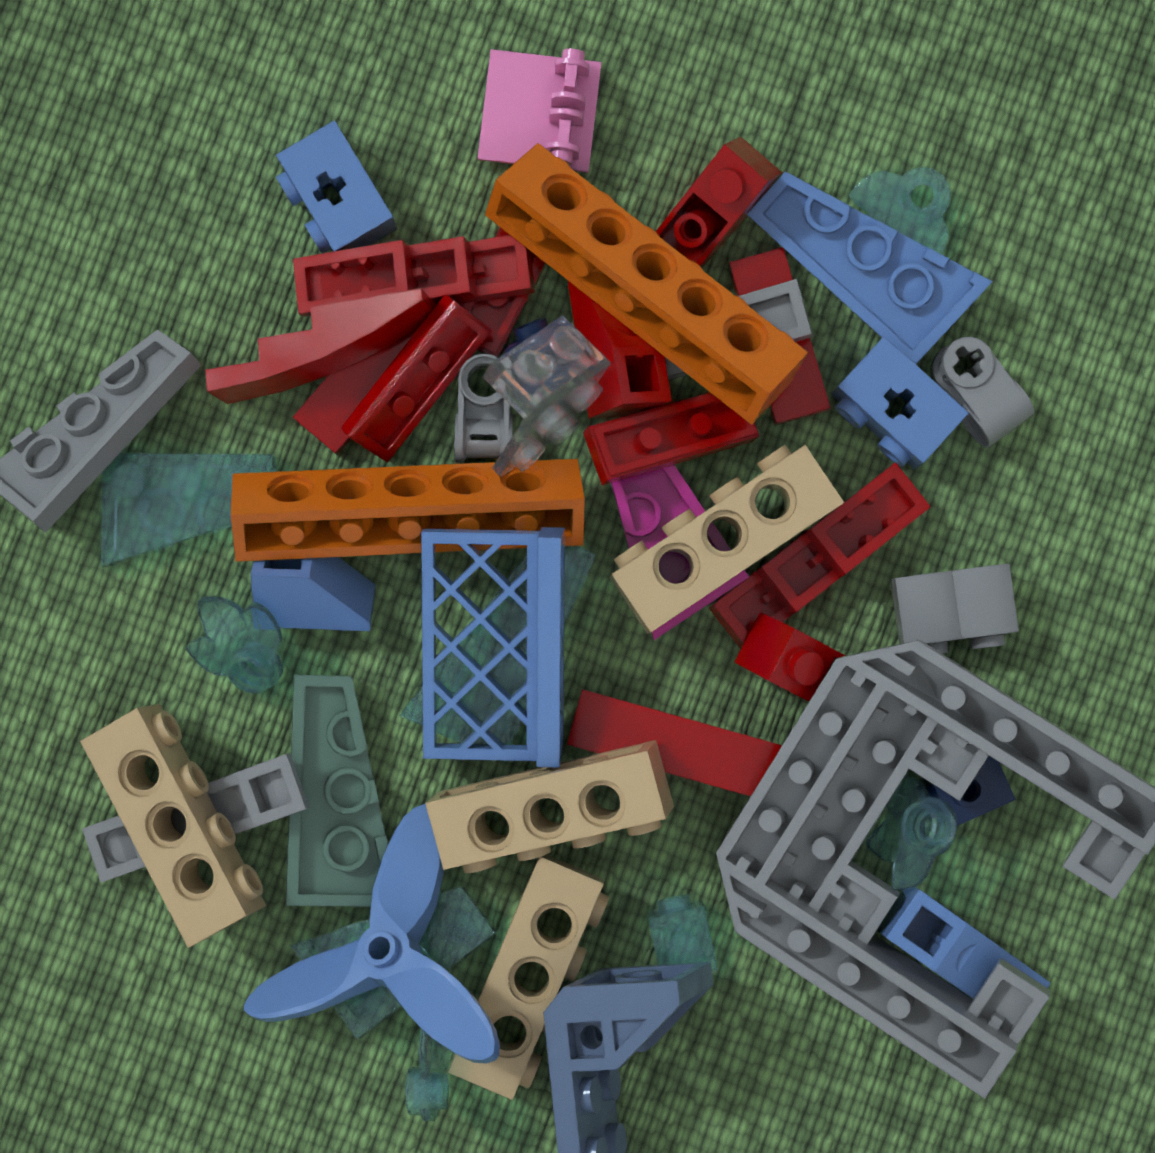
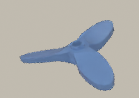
(390, 956)

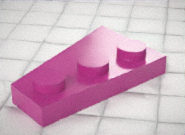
(649, 504)

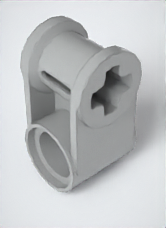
(985, 390)
(480, 417)

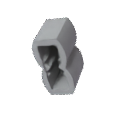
(956, 606)

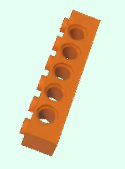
(644, 282)
(390, 506)

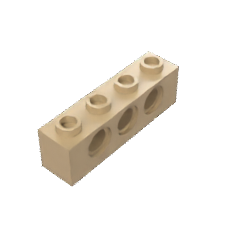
(806, 498)
(632, 771)
(146, 811)
(549, 886)

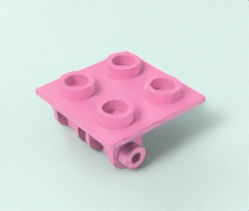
(539, 102)

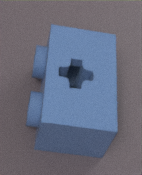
(325, 161)
(926, 417)

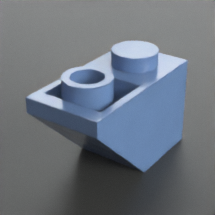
(314, 593)

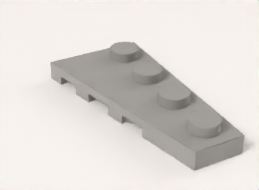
(69, 452)

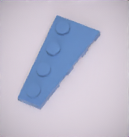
(872, 268)

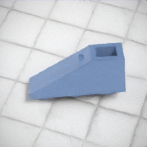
(945, 942)

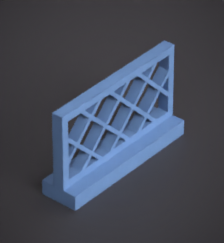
(544, 645)

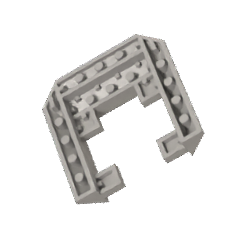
(818, 910)

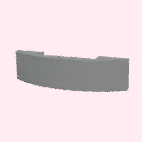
(244, 798)

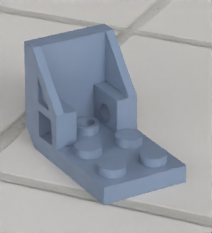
(596, 1030)

